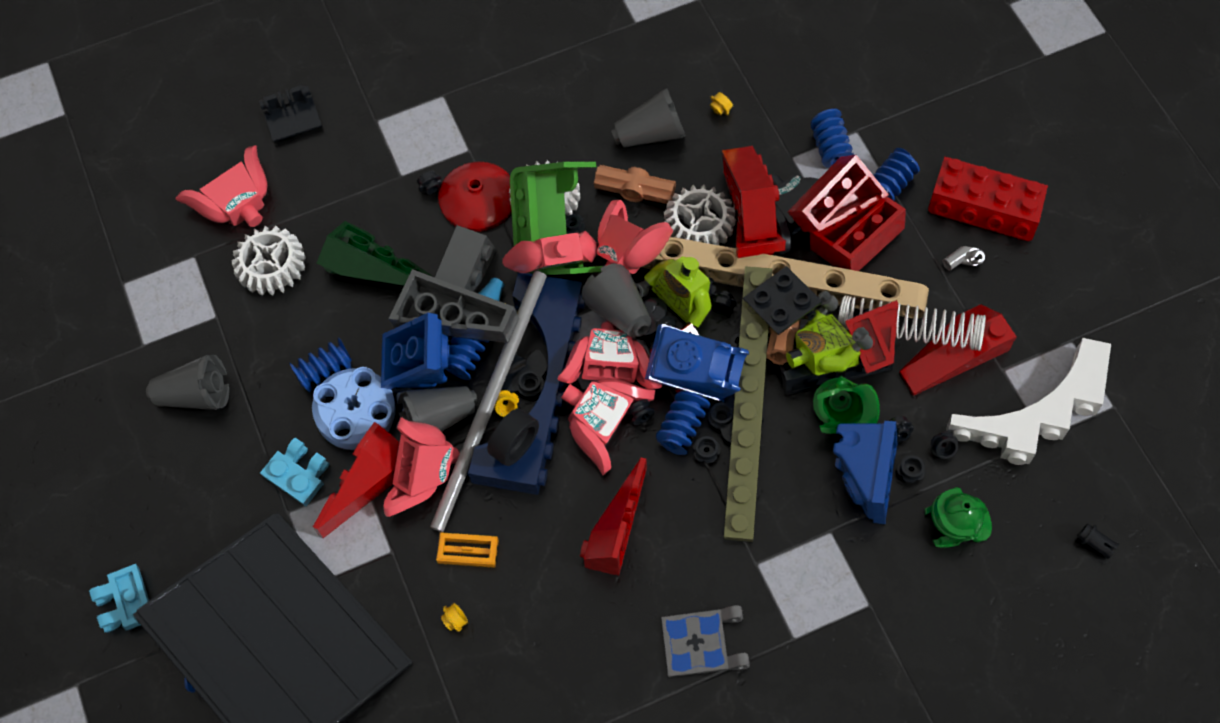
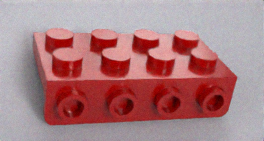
(988, 199)

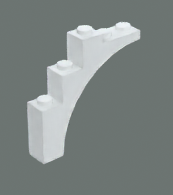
(1050, 417)

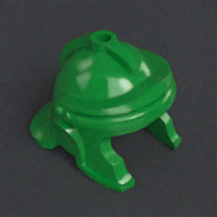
(857, 406)
(958, 522)

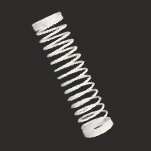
(976, 337)

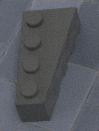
(466, 259)
(459, 309)

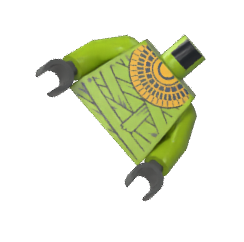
(681, 287)
(826, 344)

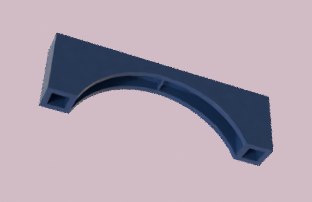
(557, 322)

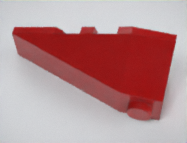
(939, 362)
(362, 483)
(611, 533)

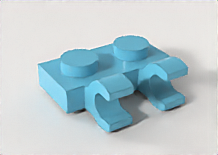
(292, 478)
(129, 594)

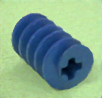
(831, 136)
(896, 172)
(461, 353)
(321, 365)
(679, 421)

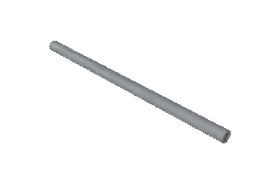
(487, 404)

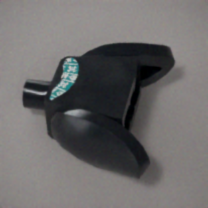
(789, 193)

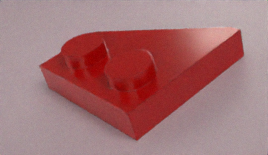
(757, 247)
(882, 329)

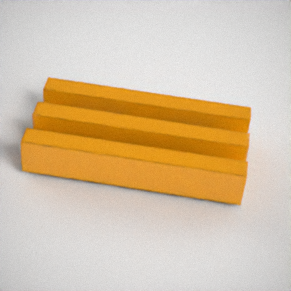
(463, 560)

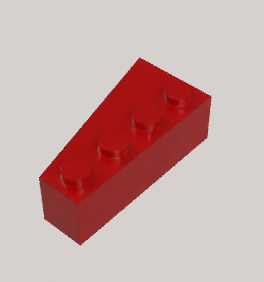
(751, 192)

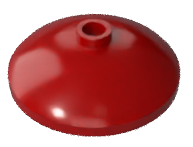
(478, 207)

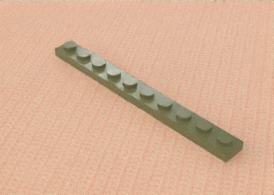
(747, 417)

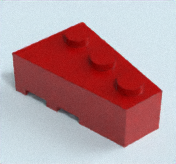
(837, 193)
(859, 235)

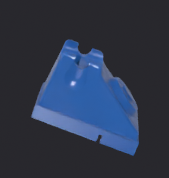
(415, 354)
(695, 363)
(867, 464)

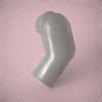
(964, 255)

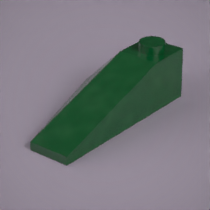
(355, 254)

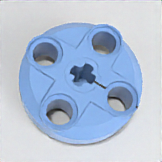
(352, 406)

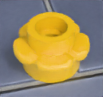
(720, 104)
(503, 409)
(454, 617)

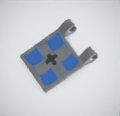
(697, 642)

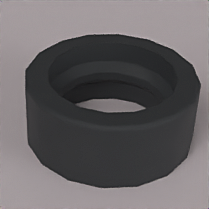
(512, 437)

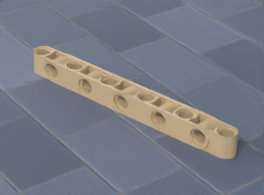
(813, 275)

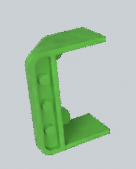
(540, 205)

